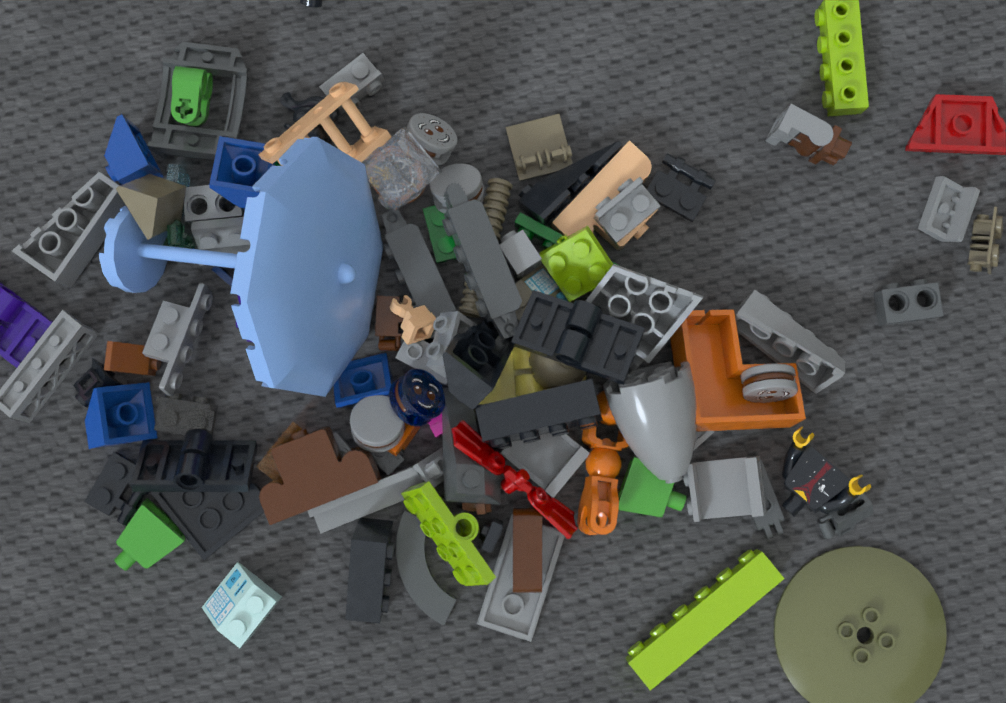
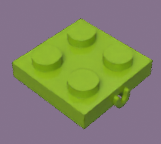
(576, 263)

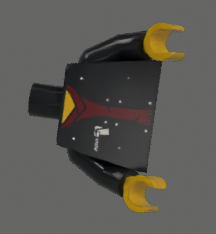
(815, 480)

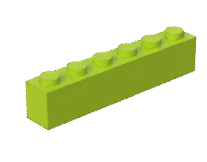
(703, 618)

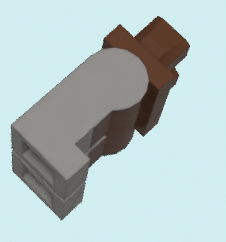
(809, 136)

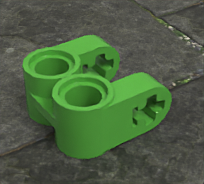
(193, 93)

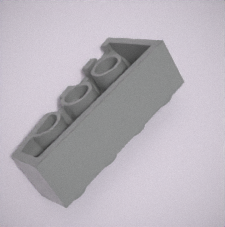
(788, 342)

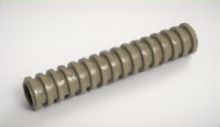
(495, 206)

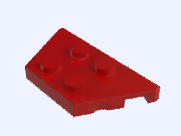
(960, 126)

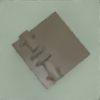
(539, 147)
(985, 228)

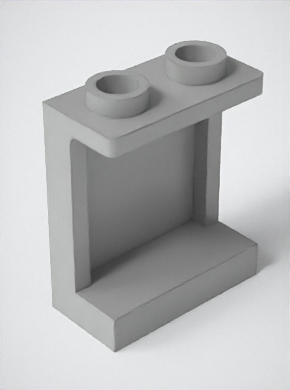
(547, 461)

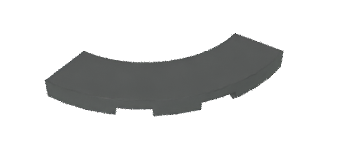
(415, 572)

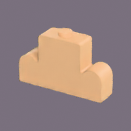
(626, 164)

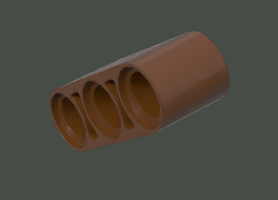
(527, 550)

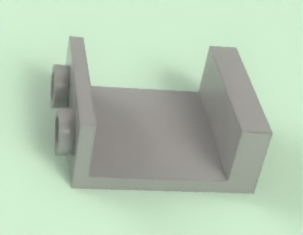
(725, 488)

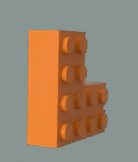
(716, 372)

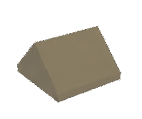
(153, 203)

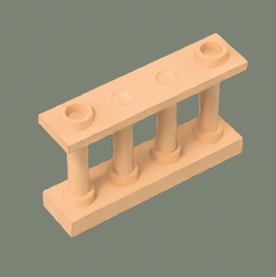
(339, 95)

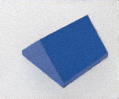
(363, 379)

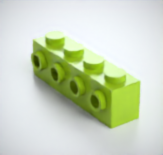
(842, 57)

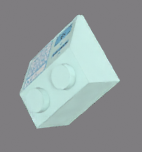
(240, 605)

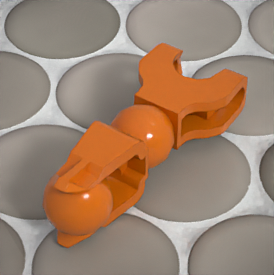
(600, 488)

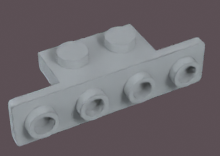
(174, 336)

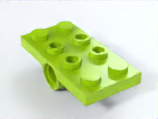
(450, 534)

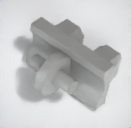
(431, 468)

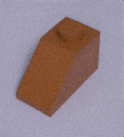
(129, 359)

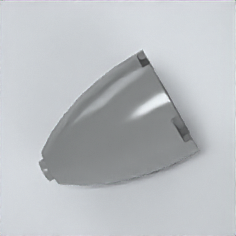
(657, 417)

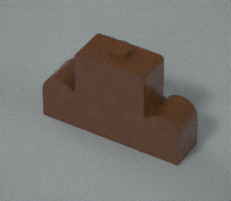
(314, 474)

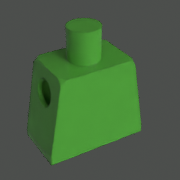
(645, 493)
(147, 537)

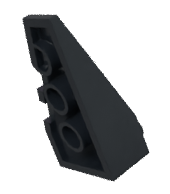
(555, 191)
(475, 362)

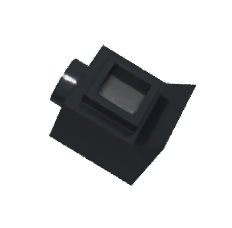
(93, 378)

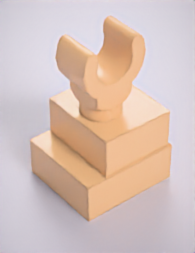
(417, 321)

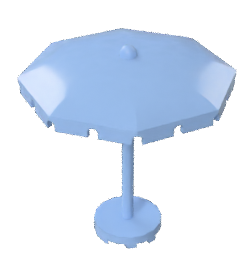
(307, 270)

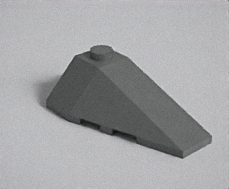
(463, 477)

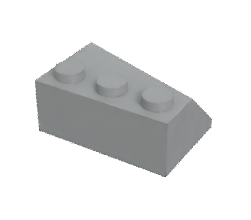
(646, 303)

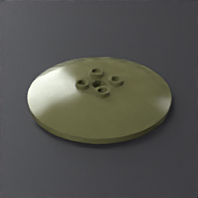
(837, 597)

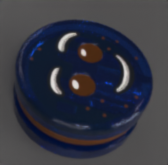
(417, 397)

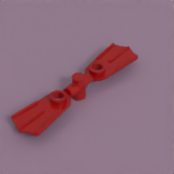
(471, 444)

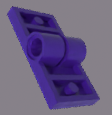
(19, 326)

